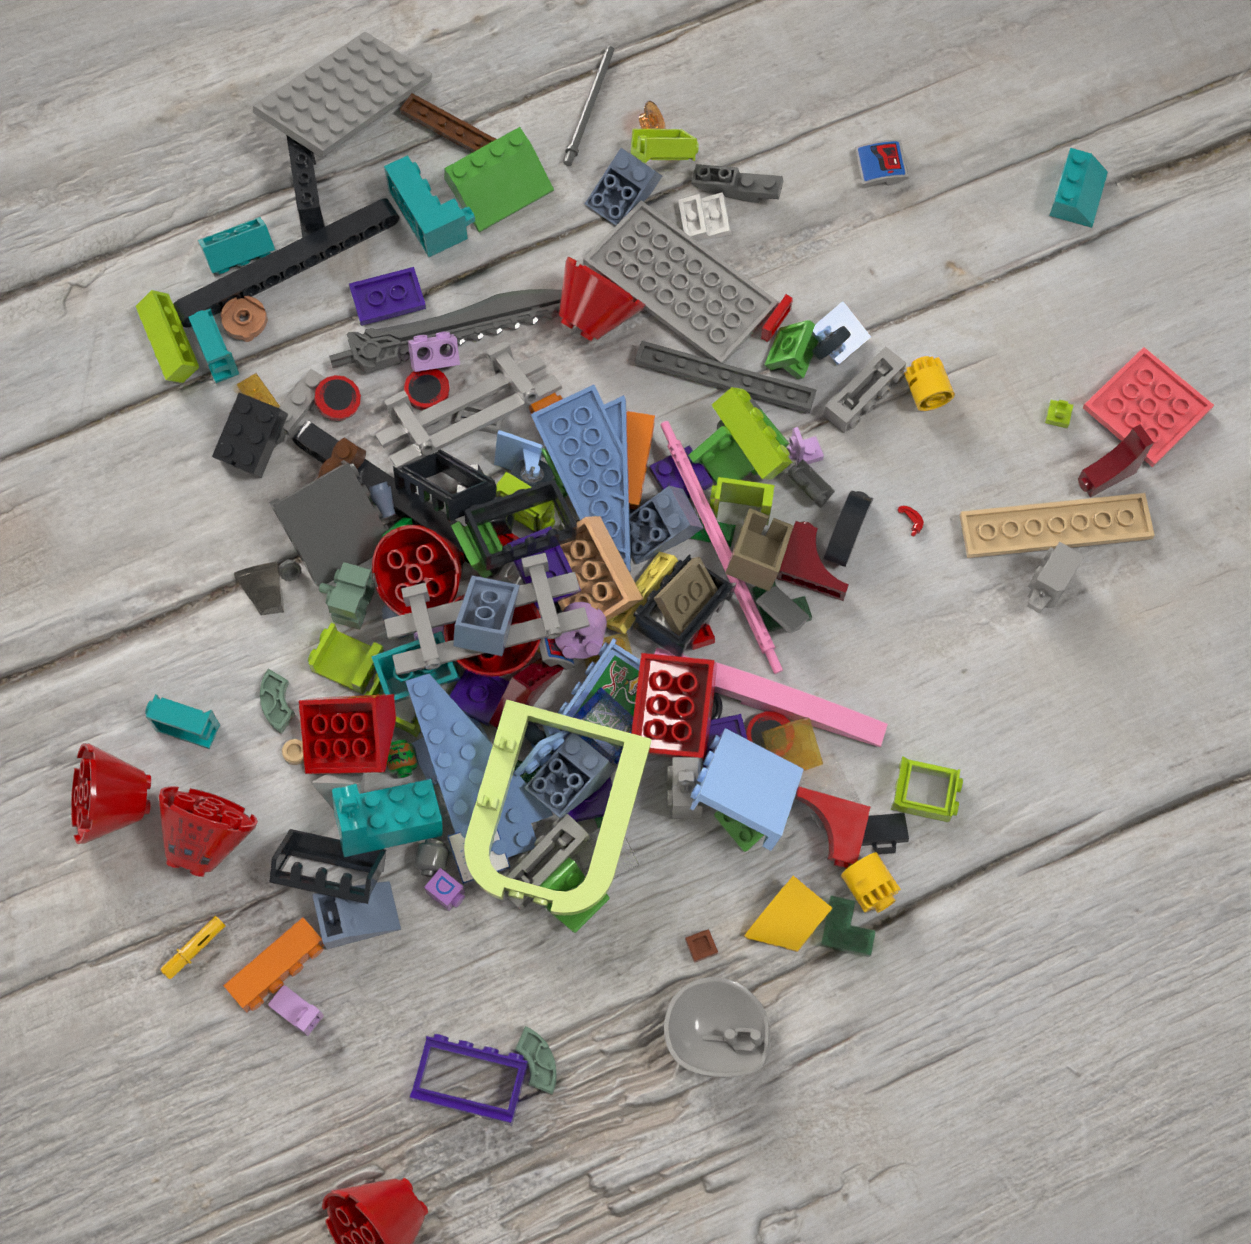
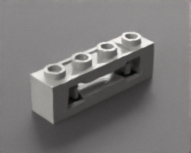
(889, 371)
(544, 846)

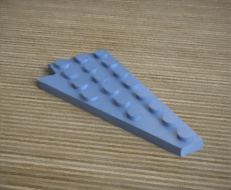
(592, 458)
(460, 760)

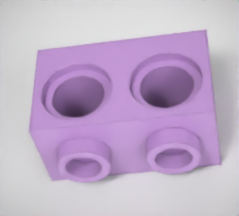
(433, 357)

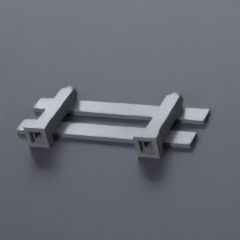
(413, 425)
(423, 619)

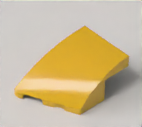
(790, 917)

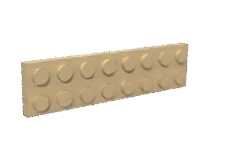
(1046, 524)

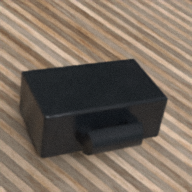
(885, 830)

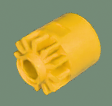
(929, 383)
(871, 883)

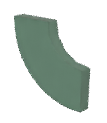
(273, 701)
(540, 1060)

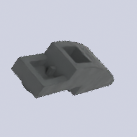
(737, 185)

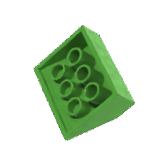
(498, 179)

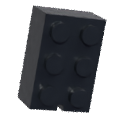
(250, 435)

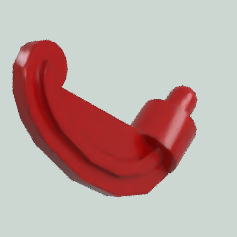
(915, 517)

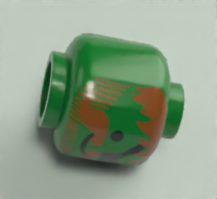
(402, 759)

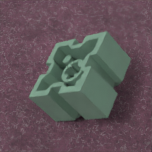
(350, 596)

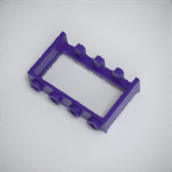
(463, 1105)

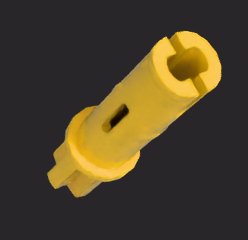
(192, 947)

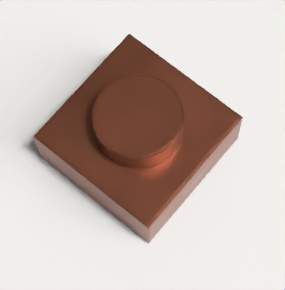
(701, 945)

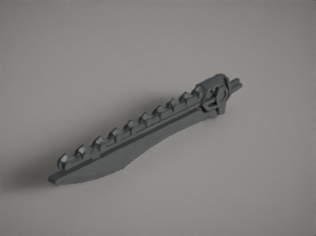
(389, 345)

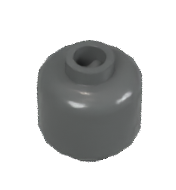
(431, 857)

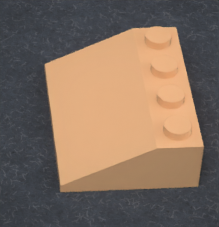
(599, 570)

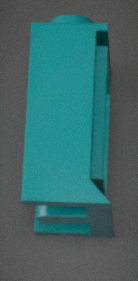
(213, 347)
(182, 721)

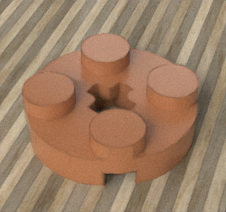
(248, 329)

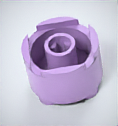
(584, 641)

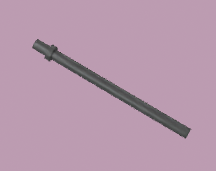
(572, 150)

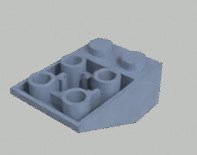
(622, 187)
(651, 535)
(570, 776)
(351, 921)

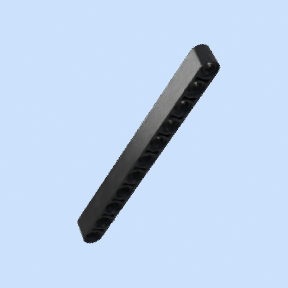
(289, 260)
(320, 446)

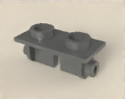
(811, 483)

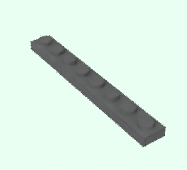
(725, 376)

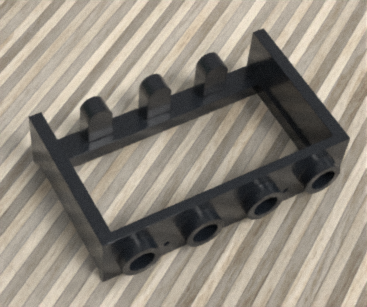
(305, 187)
(479, 491)
(513, 503)
(665, 637)
(327, 851)

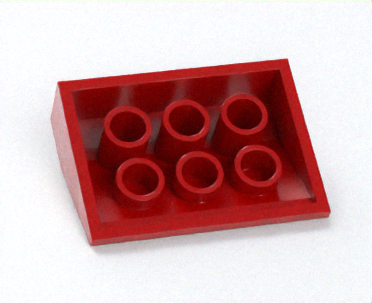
(675, 704)
(347, 733)

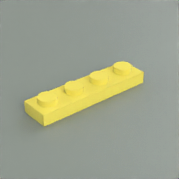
(648, 581)

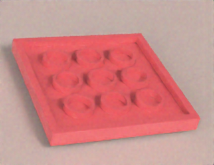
(1150, 396)

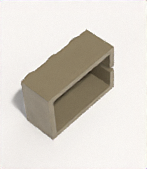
(756, 556)

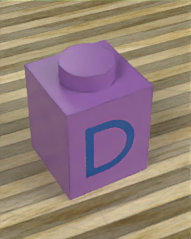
(445, 890)

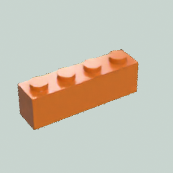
(639, 439)
(275, 965)

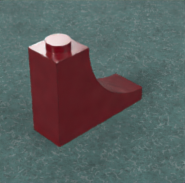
(1117, 464)
(803, 566)
(527, 686)

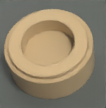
(293, 752)

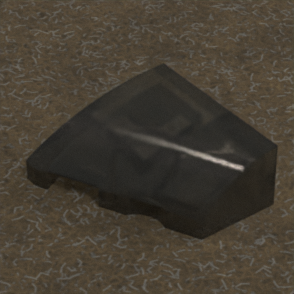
(262, 587)

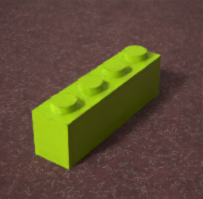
(167, 336)
(752, 433)

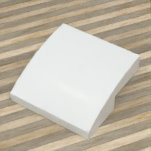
(705, 216)

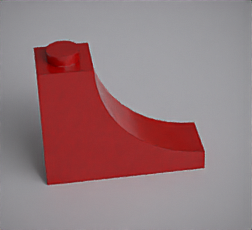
(843, 821)

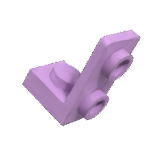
(804, 449)
(296, 1010)

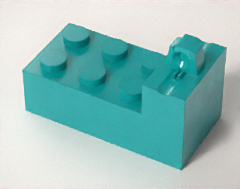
(433, 223)
(386, 816)

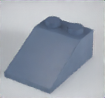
(486, 615)

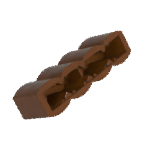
(346, 451)

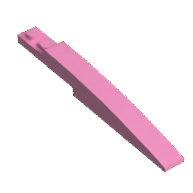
(795, 704)

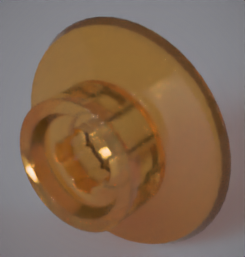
(652, 117)

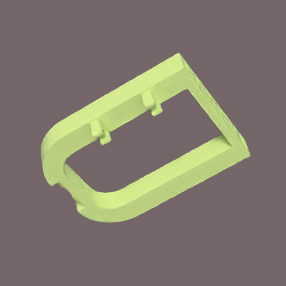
(495, 789)

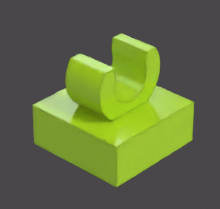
(1059, 413)

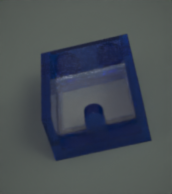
(605, 711)

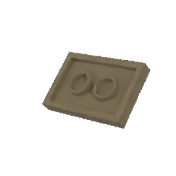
(686, 595)

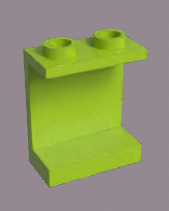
(742, 493)
(344, 659)

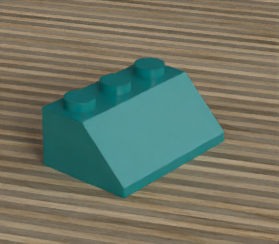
(1079, 188)
(236, 245)
(396, 684)

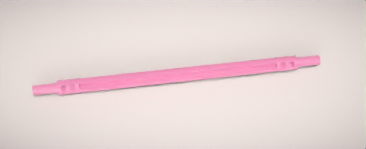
(720, 545)

